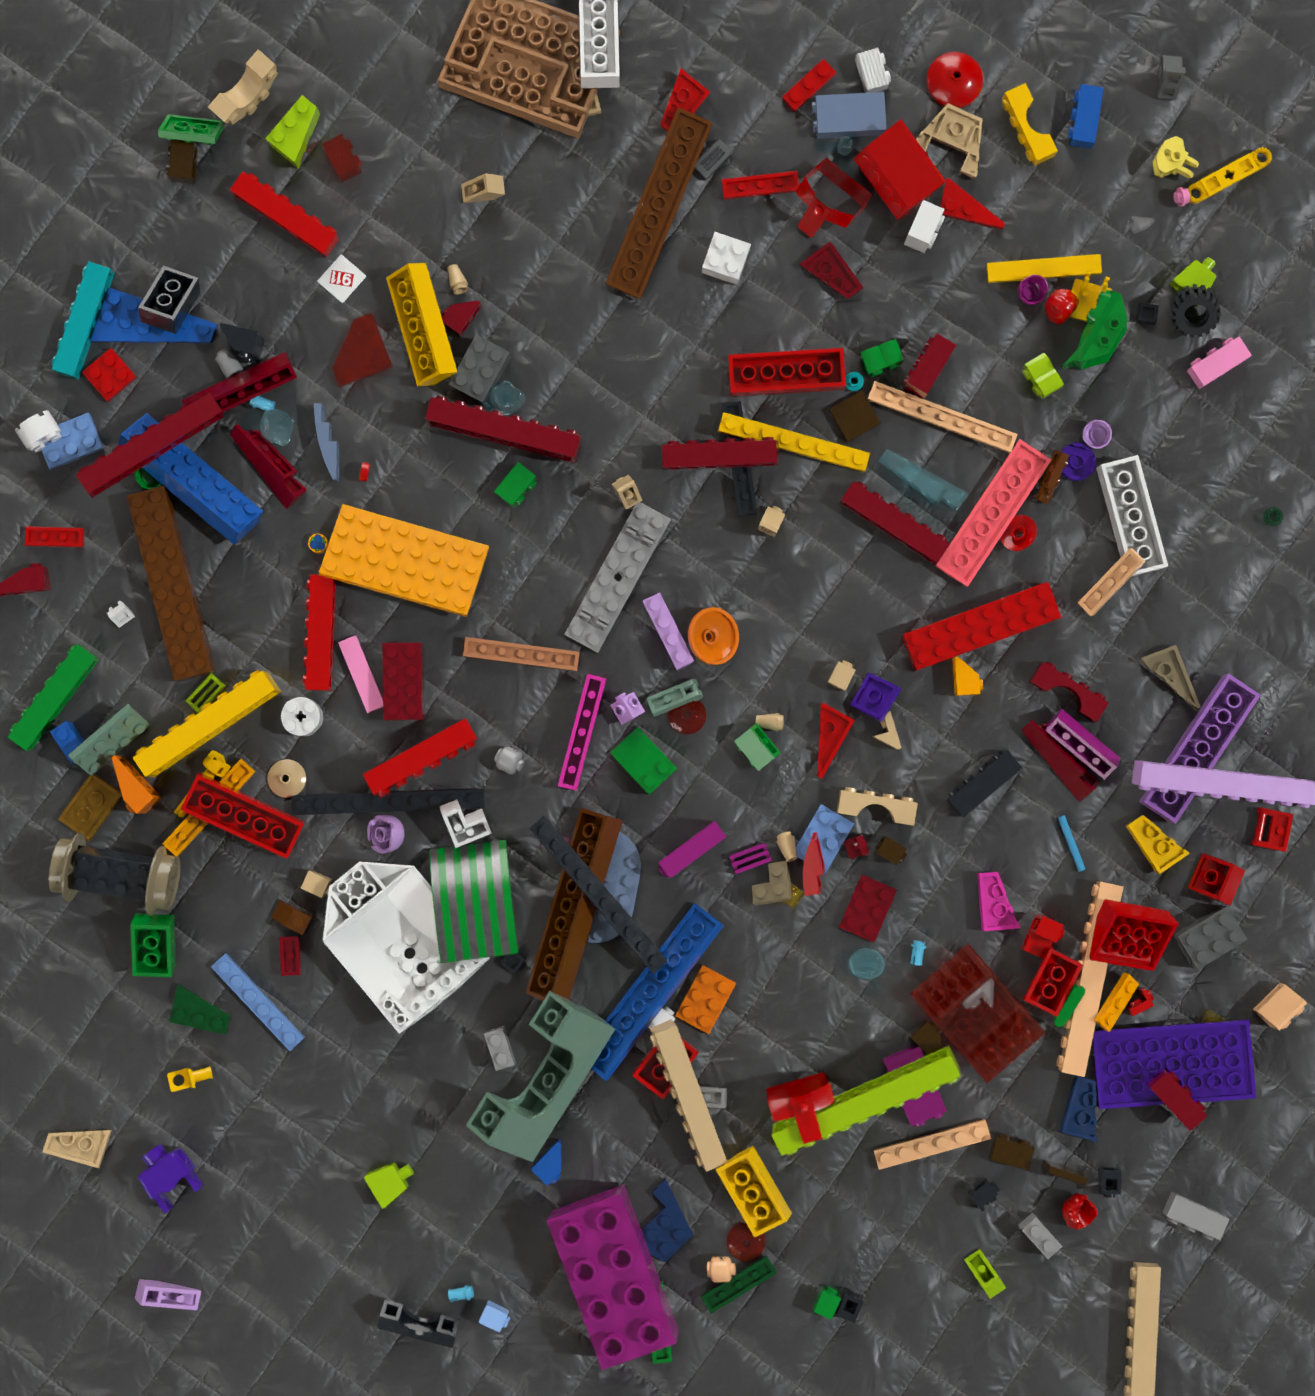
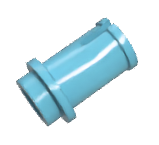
(262, 403)
(917, 952)
(461, 1293)

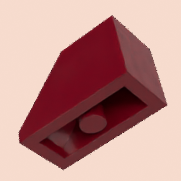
(460, 316)

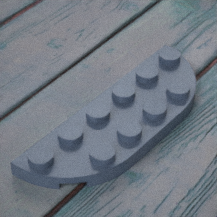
(622, 883)

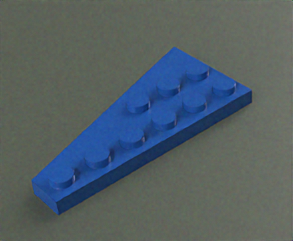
(121, 323)

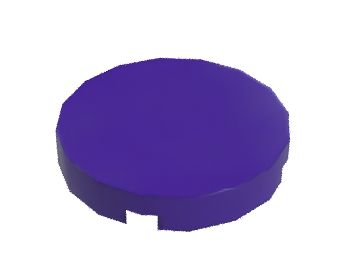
(1080, 462)

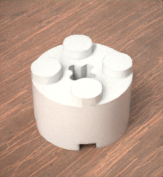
(38, 431)
(296, 707)

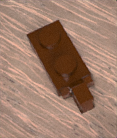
(1052, 476)

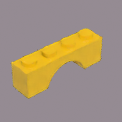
(1038, 146)

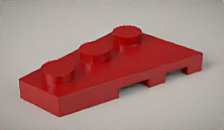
(686, 94)

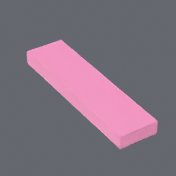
(361, 673)

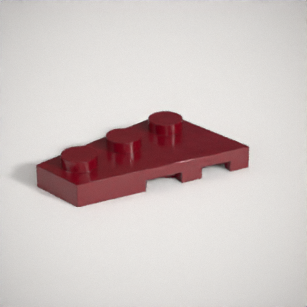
(833, 270)

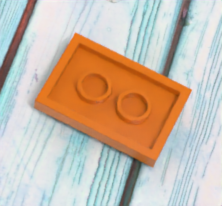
(705, 999)

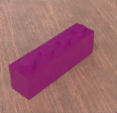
(1083, 744)

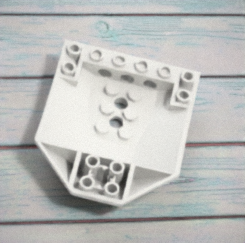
(371, 922)

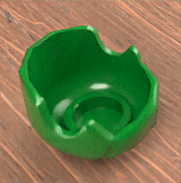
(146, 480)

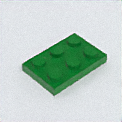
(191, 129)

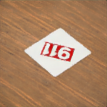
(341, 278)

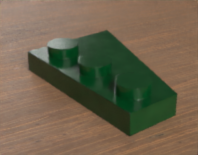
(196, 1012)

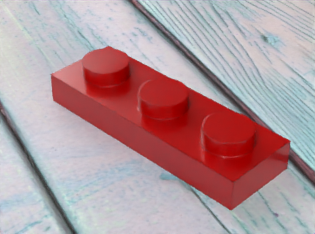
(809, 85)

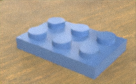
(77, 441)
(831, 831)

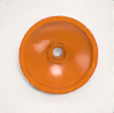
(721, 633)

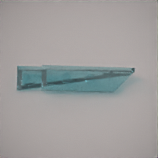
(923, 481)

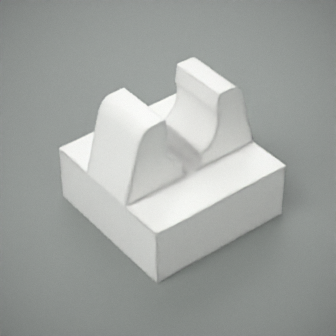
(120, 614)

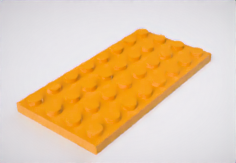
(404, 560)

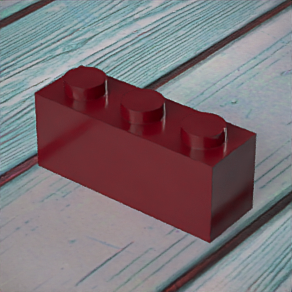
(1178, 1099)

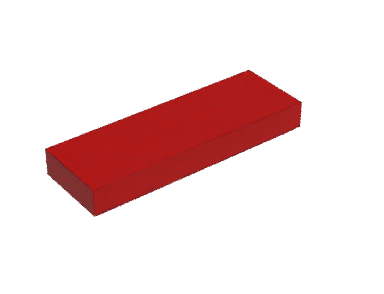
(54, 537)

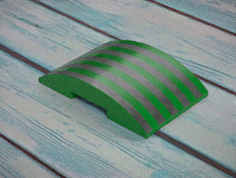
(473, 901)

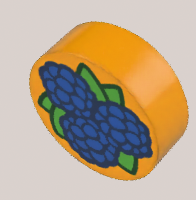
(318, 543)

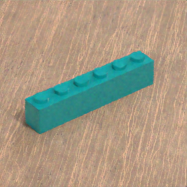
(82, 320)

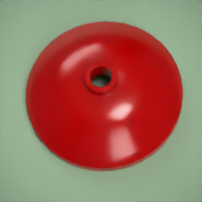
(950, 90)

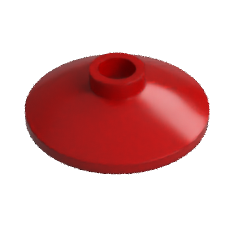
(1019, 525)

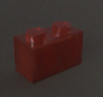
(341, 157)

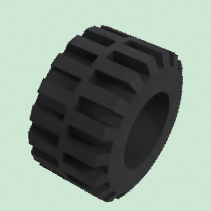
(1202, 323)

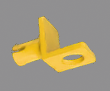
(190, 1077)

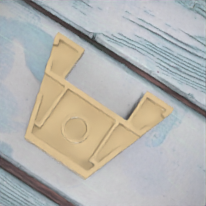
(959, 131)

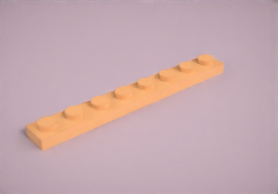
(942, 417)

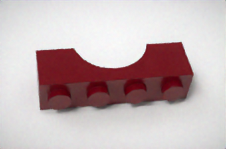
(1089, 704)

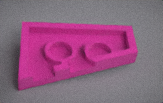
(994, 906)

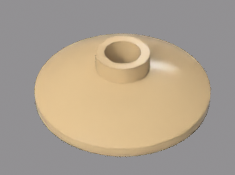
(296, 780)

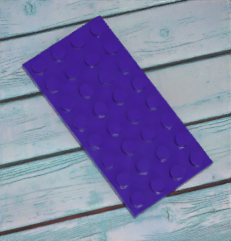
(1206, 1057)

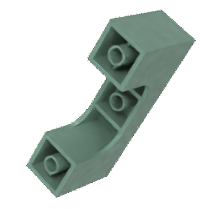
(525, 1122)

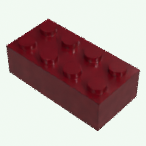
(403, 681)

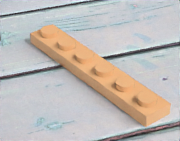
(932, 1144)

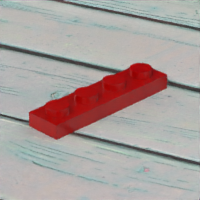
(760, 185)

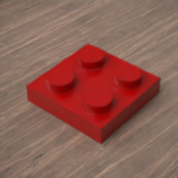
(109, 374)

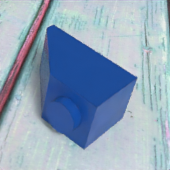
(549, 1164)

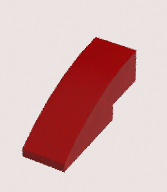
(813, 867)

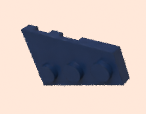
(1080, 1110)

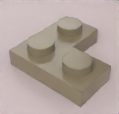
(777, 889)

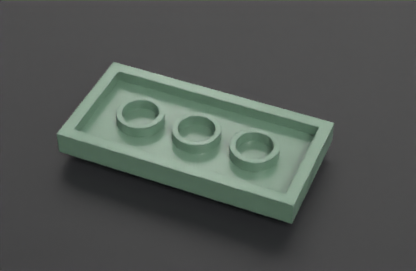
(109, 739)

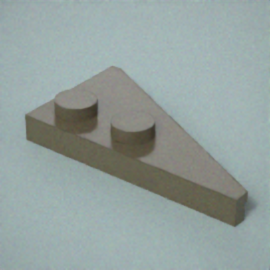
(1170, 668)

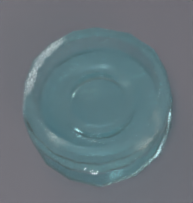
(867, 963)

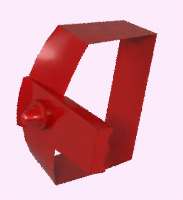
(817, 211)
(801, 1100)

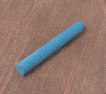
(1071, 843)

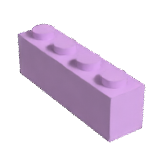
(668, 631)

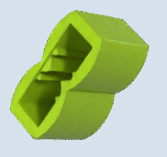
(1042, 376)

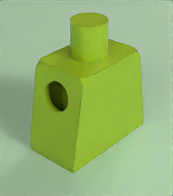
(1195, 273)
(388, 1182)

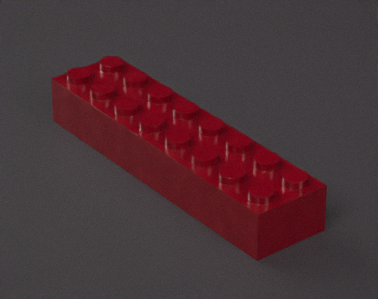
(502, 429)

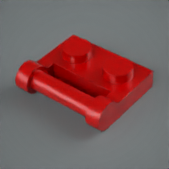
(1278, 830)

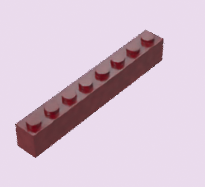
(150, 444)

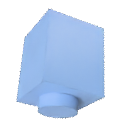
(494, 1316)

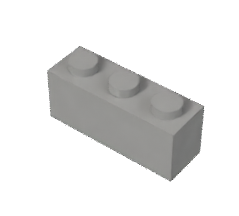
(1195, 1216)

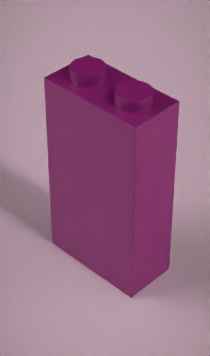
(691, 850)
(930, 1103)

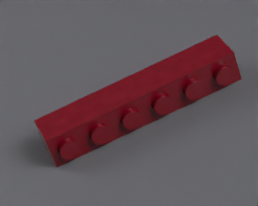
(249, 383)
(720, 454)
(895, 523)

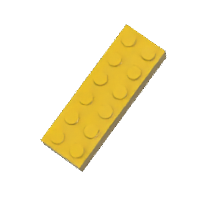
(421, 324)

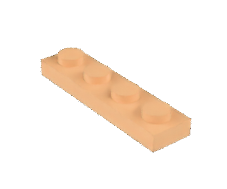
(1111, 582)

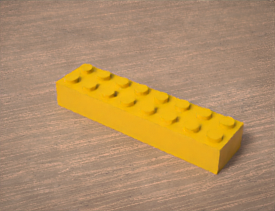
(207, 724)

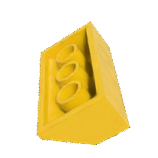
(754, 1191)

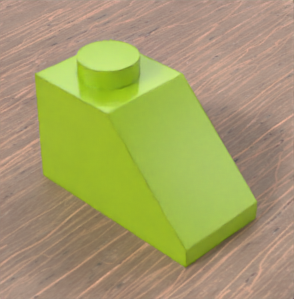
(985, 1273)

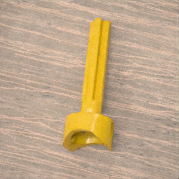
(213, 767)

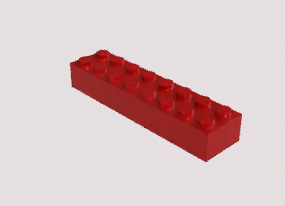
(981, 626)

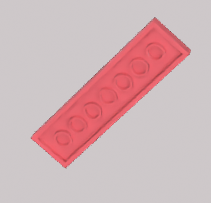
(993, 513)

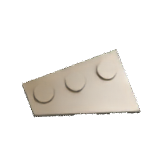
(80, 1147)

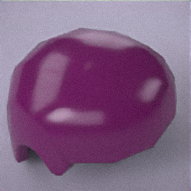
(1033, 289)

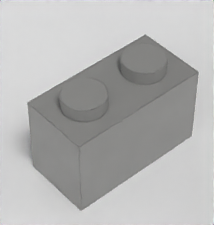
(499, 1048)
(1040, 1236)

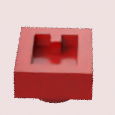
(1138, 1005)

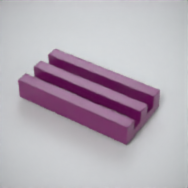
(765, 852)

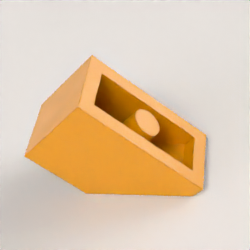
(965, 679)

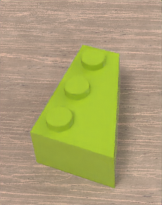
(294, 131)

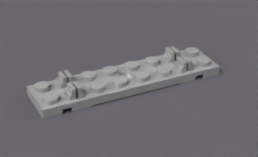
(627, 558)

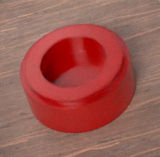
(364, 471)

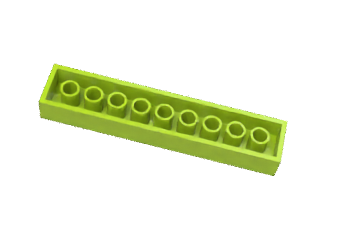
(873, 1098)

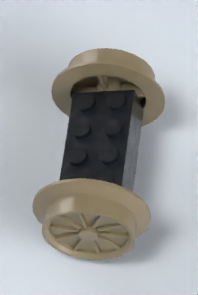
(114, 873)

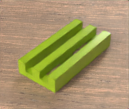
(216, 682)

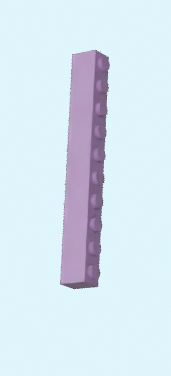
(1224, 782)

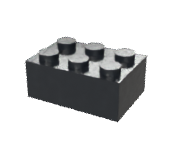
(169, 299)

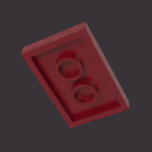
(867, 908)

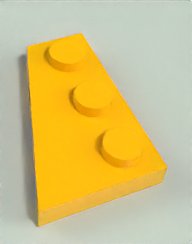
(1156, 846)

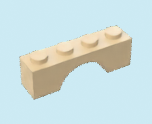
(901, 811)

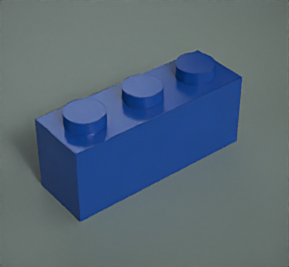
(1085, 116)

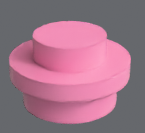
(1181, 196)

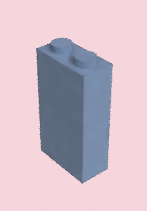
(849, 115)

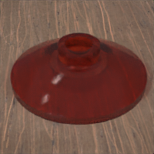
(690, 725)
(735, 1243)

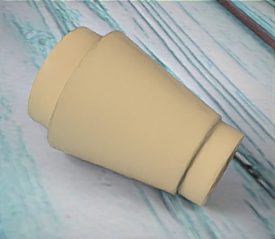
(456, 280)
(771, 721)
(787, 845)

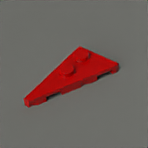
(962, 206)
(832, 732)

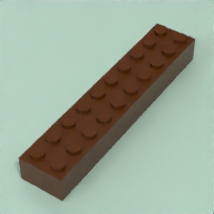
(171, 584)
(572, 910)

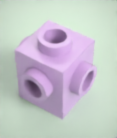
(627, 707)

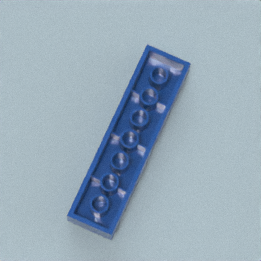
(200, 487)

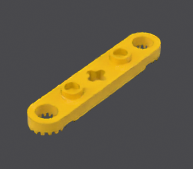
(1240, 169)

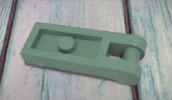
(674, 697)

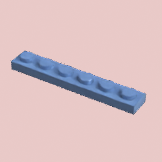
(258, 1002)

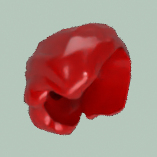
(1061, 305)
(1079, 1211)

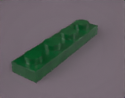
(739, 1284)

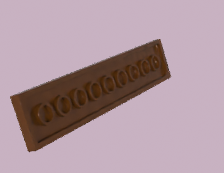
(659, 203)

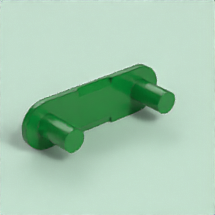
(1070, 1005)

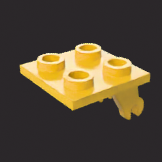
(1087, 295)

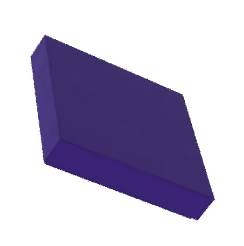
(875, 696)

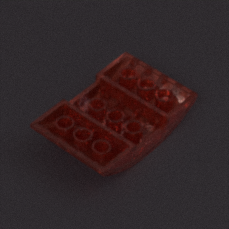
(984, 1035)

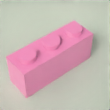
(1218, 361)

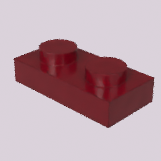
(290, 955)

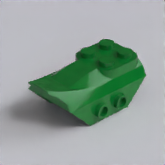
(1102, 333)

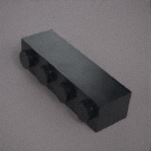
(984, 783)

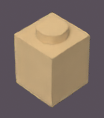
(841, 675)
(316, 883)

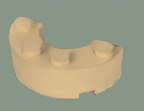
(248, 91)

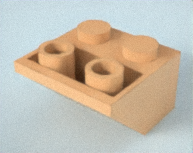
(1280, 1007)

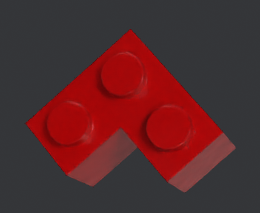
(1042, 935)

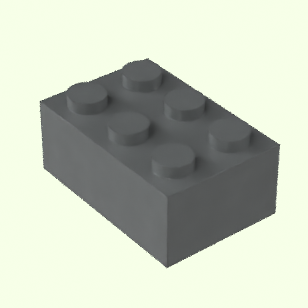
(480, 370)
(1209, 937)

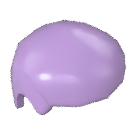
(1097, 434)

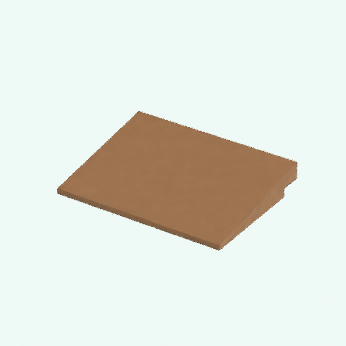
(518, 62)

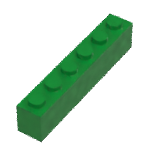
(53, 697)

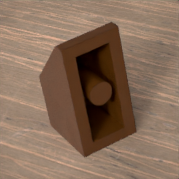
(293, 917)

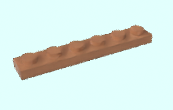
(521, 654)

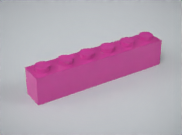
(582, 732)

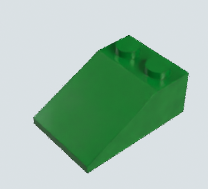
(643, 760)

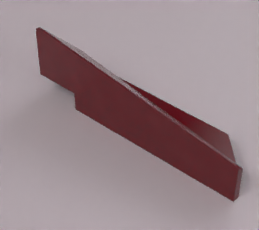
(270, 465)
(1064, 763)

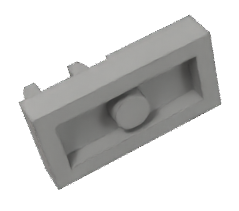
(714, 1096)

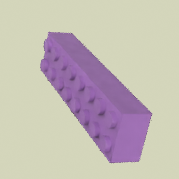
(1204, 741)

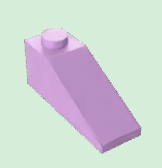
(166, 1295)

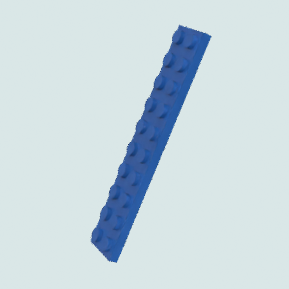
(652, 990)

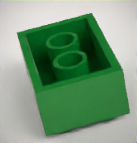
(153, 945)

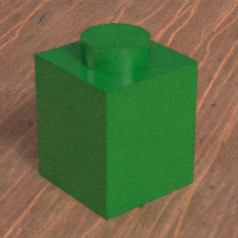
(826, 1302)

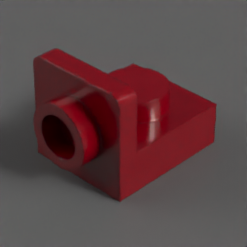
(856, 847)

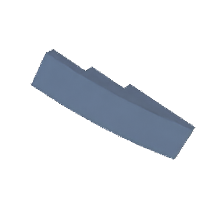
(329, 448)

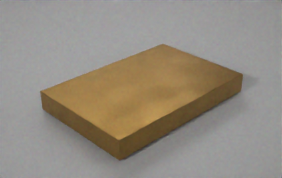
(90, 806)

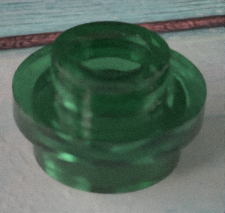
(1277, 512)

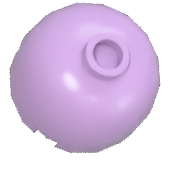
(385, 833)

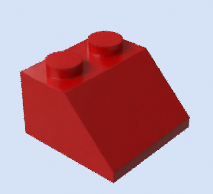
(1216, 879)

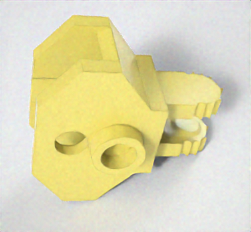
(1171, 158)

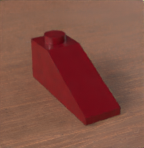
(26, 581)

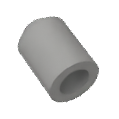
(228, 363)

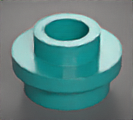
(854, 387)

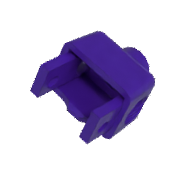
(164, 1173)

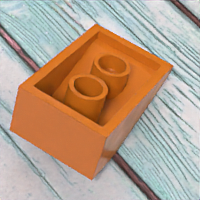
(134, 787)

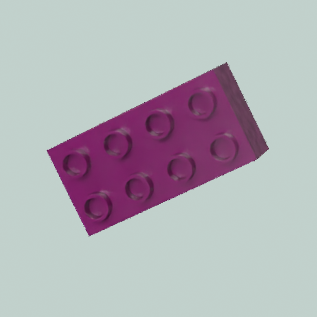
(613, 1277)

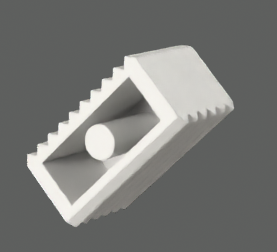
(872, 71)

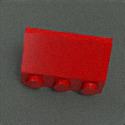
(1053, 982)

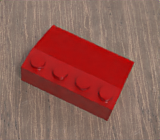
(899, 170)
(1131, 934)

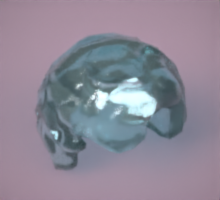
(506, 398)
(276, 426)

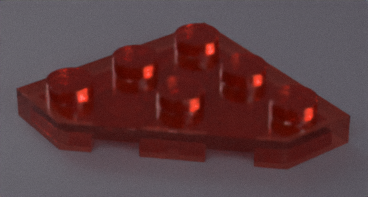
(361, 352)

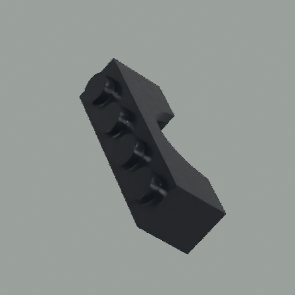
(399, 1320)

